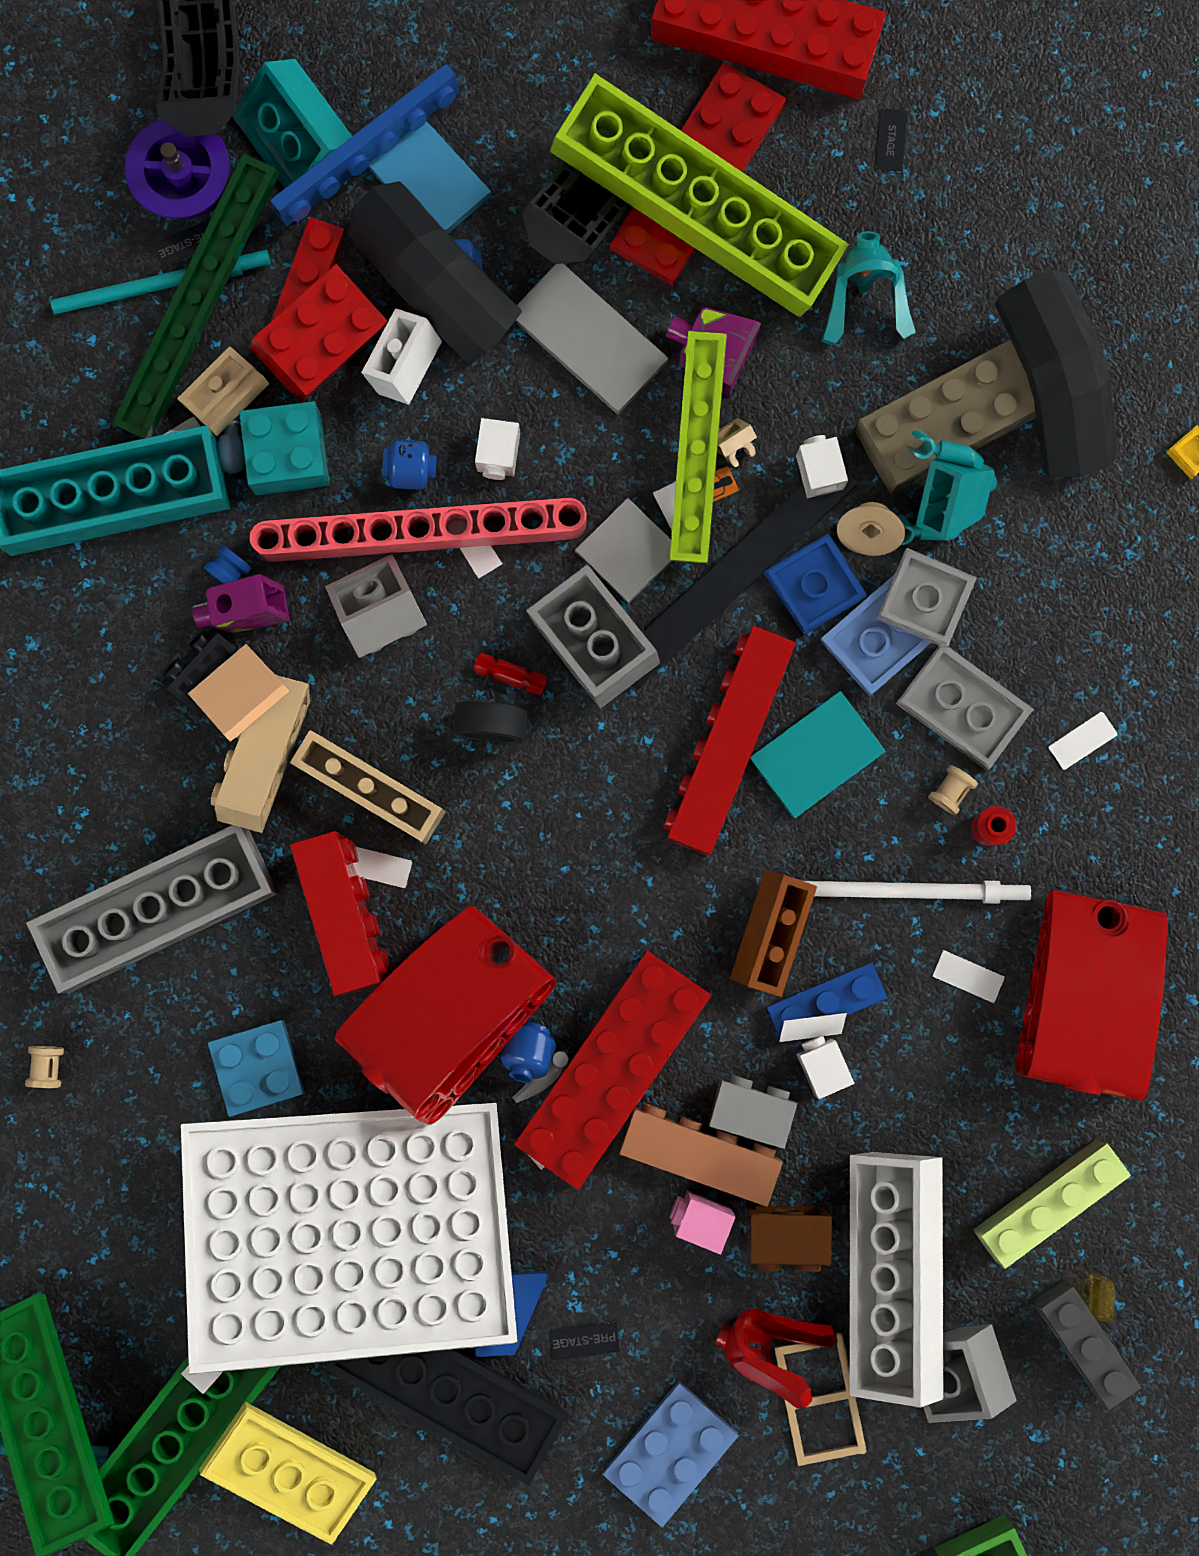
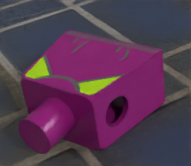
(740, 339)
(243, 605)

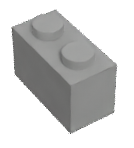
(752, 1112)

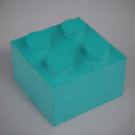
(284, 448)

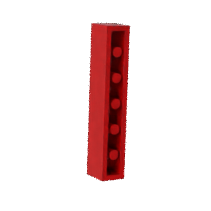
(730, 741)

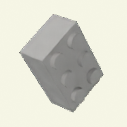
(593, 636)

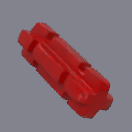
(510, 673)

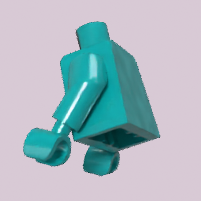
(953, 491)

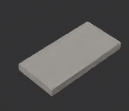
(589, 338)

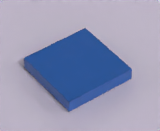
(815, 584)

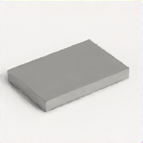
(964, 706)

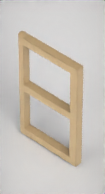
(858, 1448)

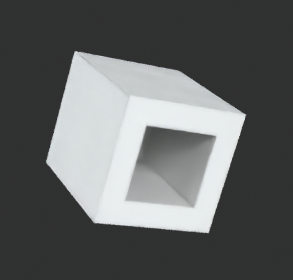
(497, 448)
(821, 466)
(824, 1067)

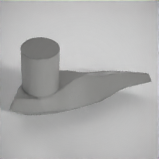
(556, 1068)

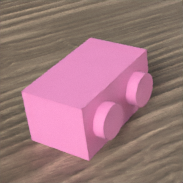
(702, 1221)

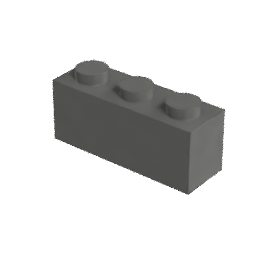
(1086, 1344)

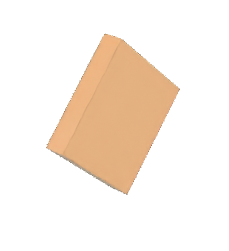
(238, 692)

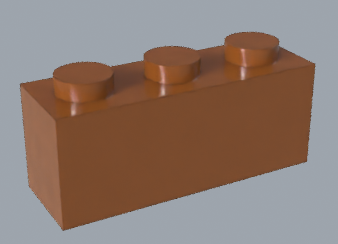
(773, 933)

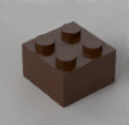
(788, 1236)

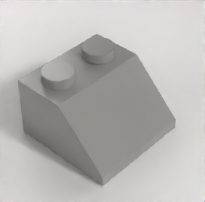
(375, 606)
(973, 1377)

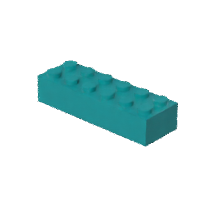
(110, 490)

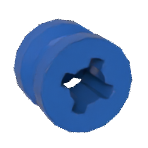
(227, 566)

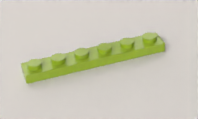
(698, 447)

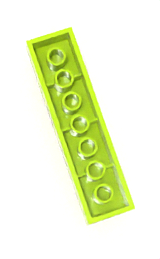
(698, 196)

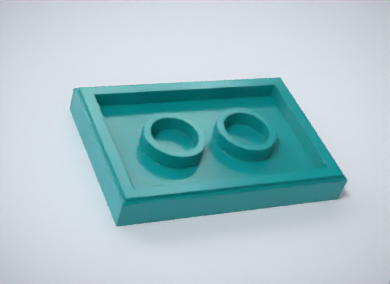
(817, 755)

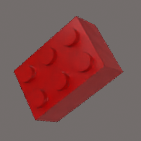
(318, 333)

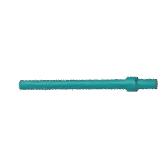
(147, 285)

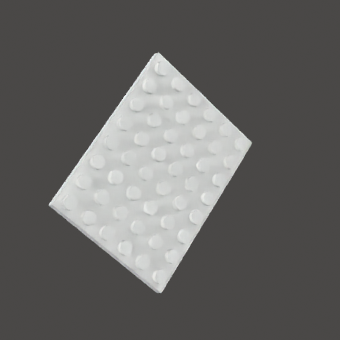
(344, 1237)

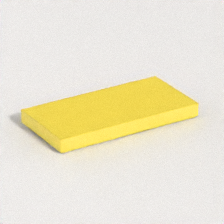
(287, 1473)

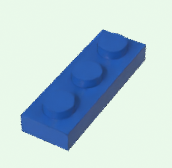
(836, 996)

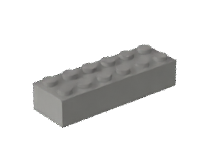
(152, 908)

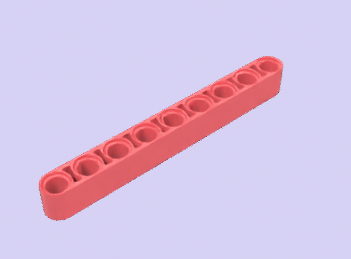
(402, 522)

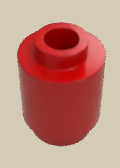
(982, 829)

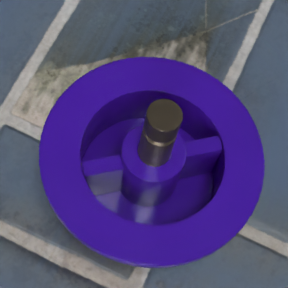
(176, 172)

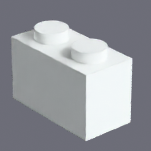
(402, 356)

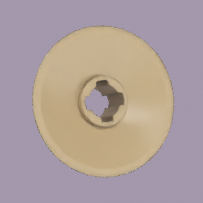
(871, 530)

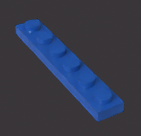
(375, 138)

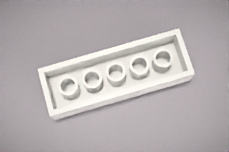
(896, 1278)

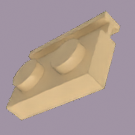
(223, 390)

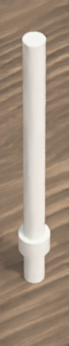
(989, 891)

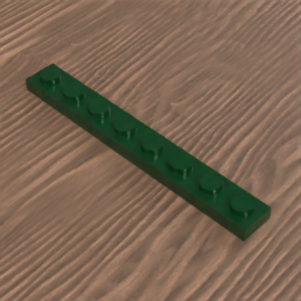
(196, 297)

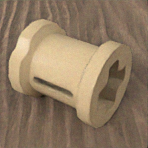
(953, 790)
(44, 1066)

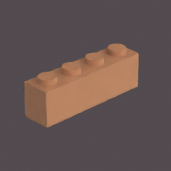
(701, 1155)

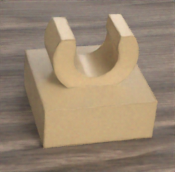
(733, 437)

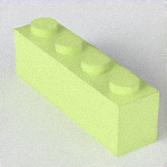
(1051, 1203)

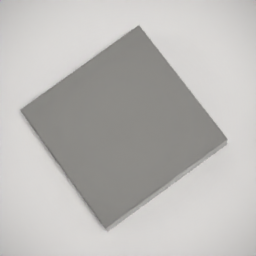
(626, 550)
(926, 598)

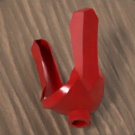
(756, 1365)

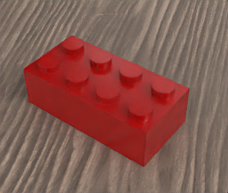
(340, 913)

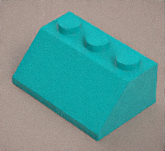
(288, 120)

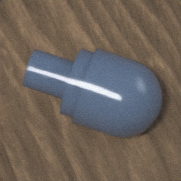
(231, 449)

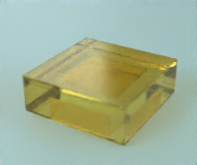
(1101, 1298)

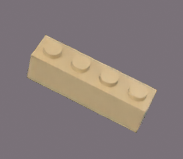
(260, 761)
(368, 787)

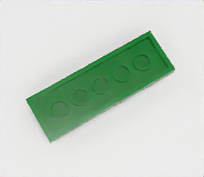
(46, 1433)

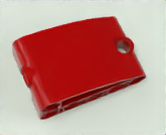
(1094, 997)
(444, 1015)

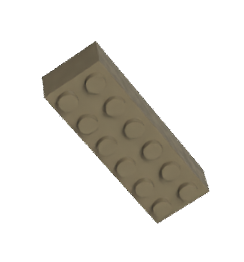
(960, 407)

